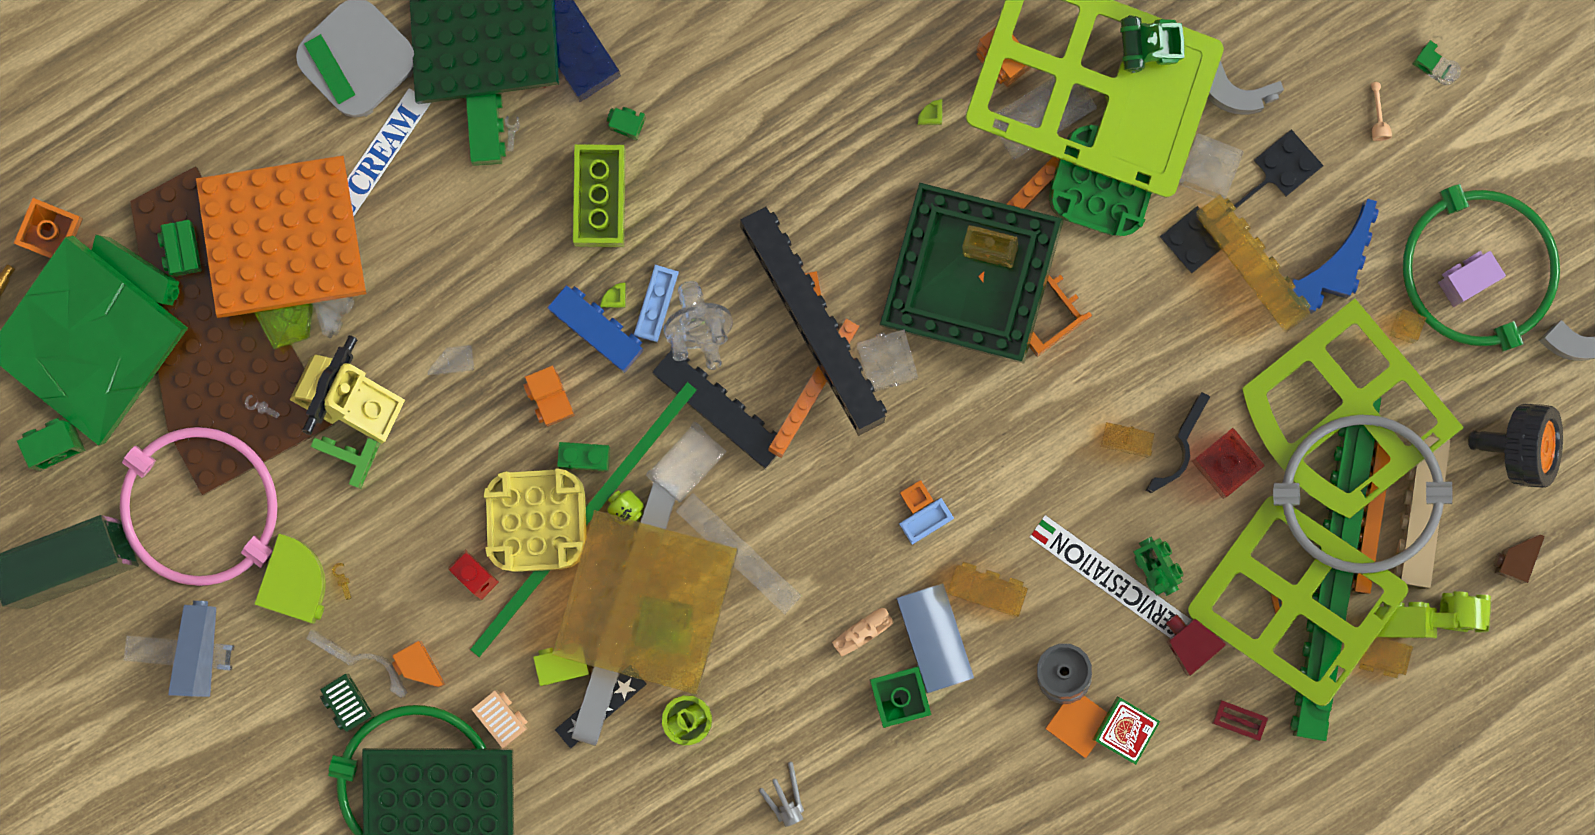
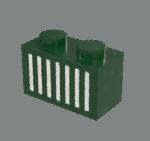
(346, 702)

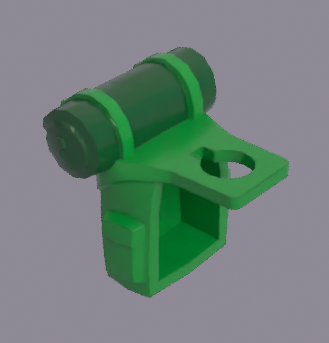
(1150, 42)

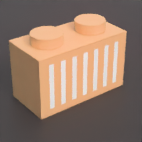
(500, 718)

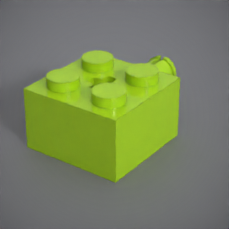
(1415, 621)

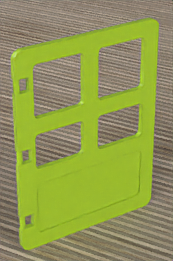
(1147, 113)

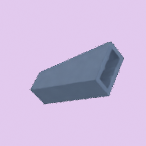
(194, 651)

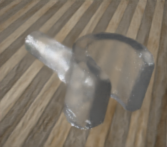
(511, 132)

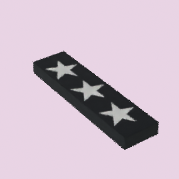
(623, 690)

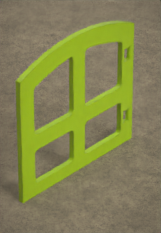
(1355, 402)

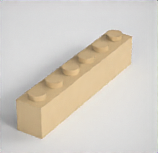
(1419, 568)

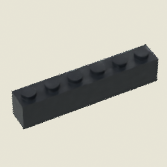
(718, 409)

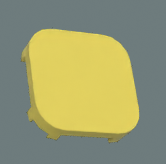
(535, 520)

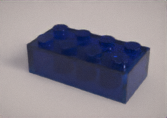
(580, 53)

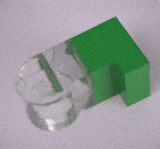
(1436, 66)

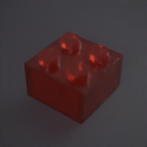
(1228, 463)

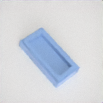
(926, 521)

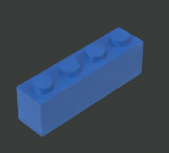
(595, 328)

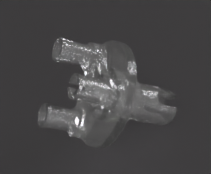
(697, 326)

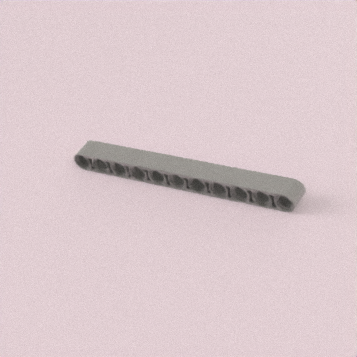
(602, 681)

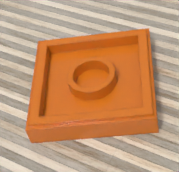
(1077, 724)

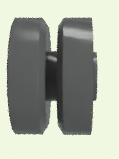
(1064, 688)

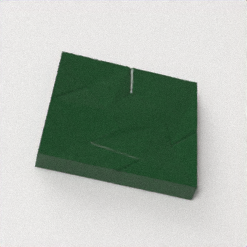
(939, 289)

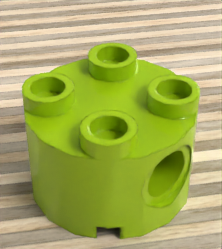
(1471, 610)
(687, 720)

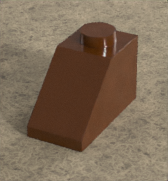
(1519, 560)

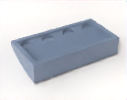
(935, 638)

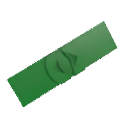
(329, 69)

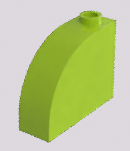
(293, 581)

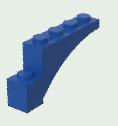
(1340, 271)

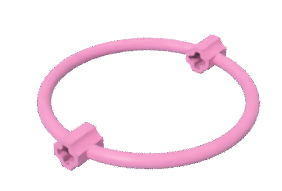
(141, 462)

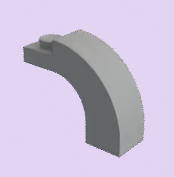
(1239, 101)
(1568, 344)

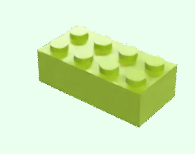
(599, 195)

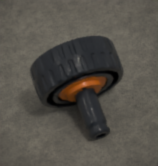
(1529, 446)

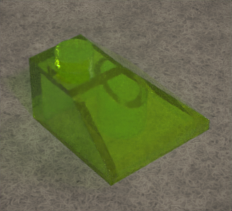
(286, 324)

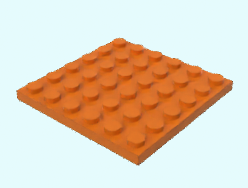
(280, 236)

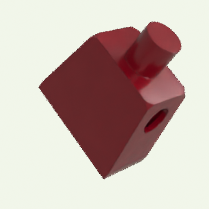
(1192, 643)

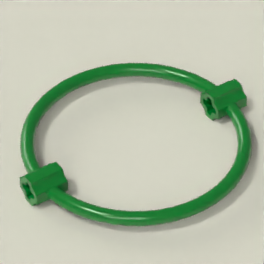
(1455, 200)
(345, 768)

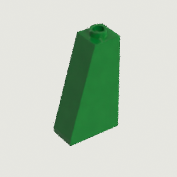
(141, 273)

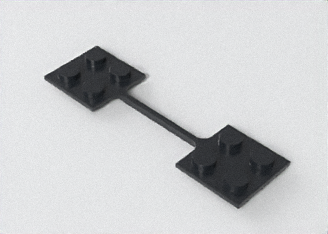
(1285, 164)

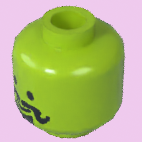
(626, 505)

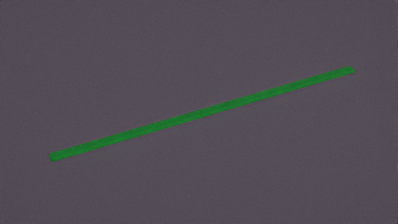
(595, 504)

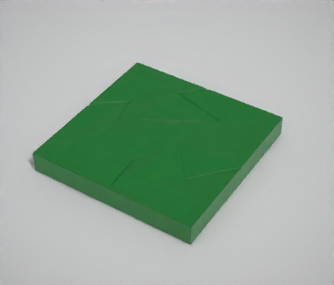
(87, 340)

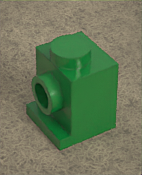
(626, 122)

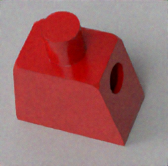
(473, 575)

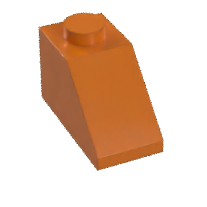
(417, 665)

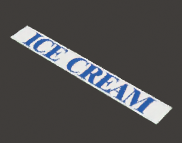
(384, 148)

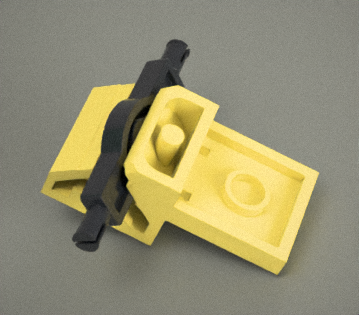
(340, 391)

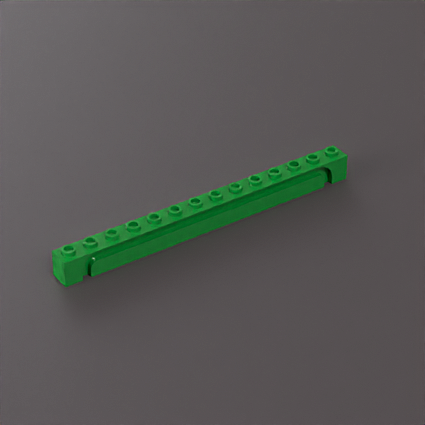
(1322, 648)

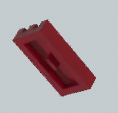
(1219, 713)

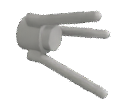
(789, 812)

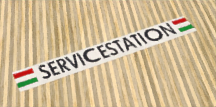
(1106, 575)

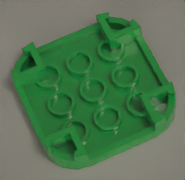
(1093, 198)

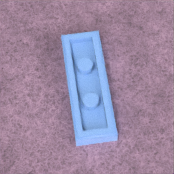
(656, 303)

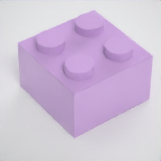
(1466, 281)

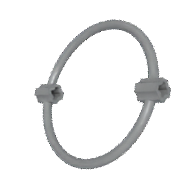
(1437, 493)

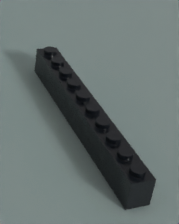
(813, 321)

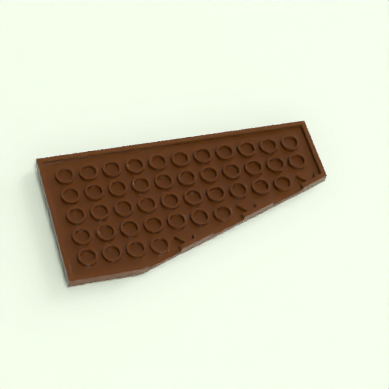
(217, 358)

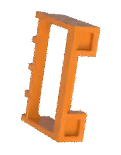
(1035, 344)

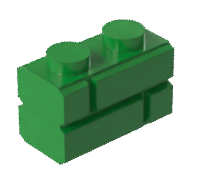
(180, 248)
(583, 456)

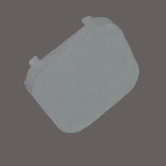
(368, 52)

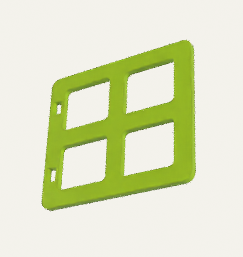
(1295, 601)

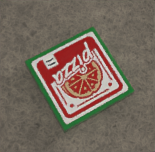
(1126, 730)

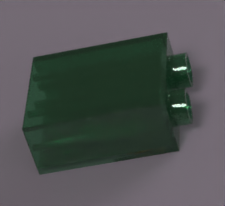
(64, 562)

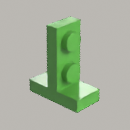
(351, 456)

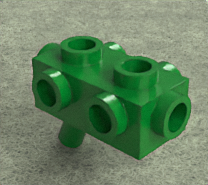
(1161, 571)

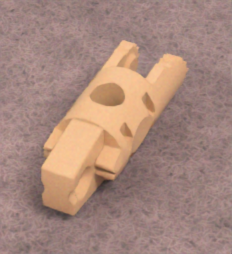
(863, 631)

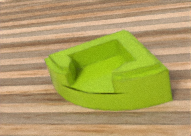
(931, 114)
(615, 297)

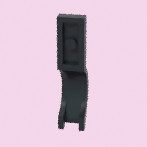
(1182, 437)

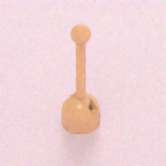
(1381, 131)

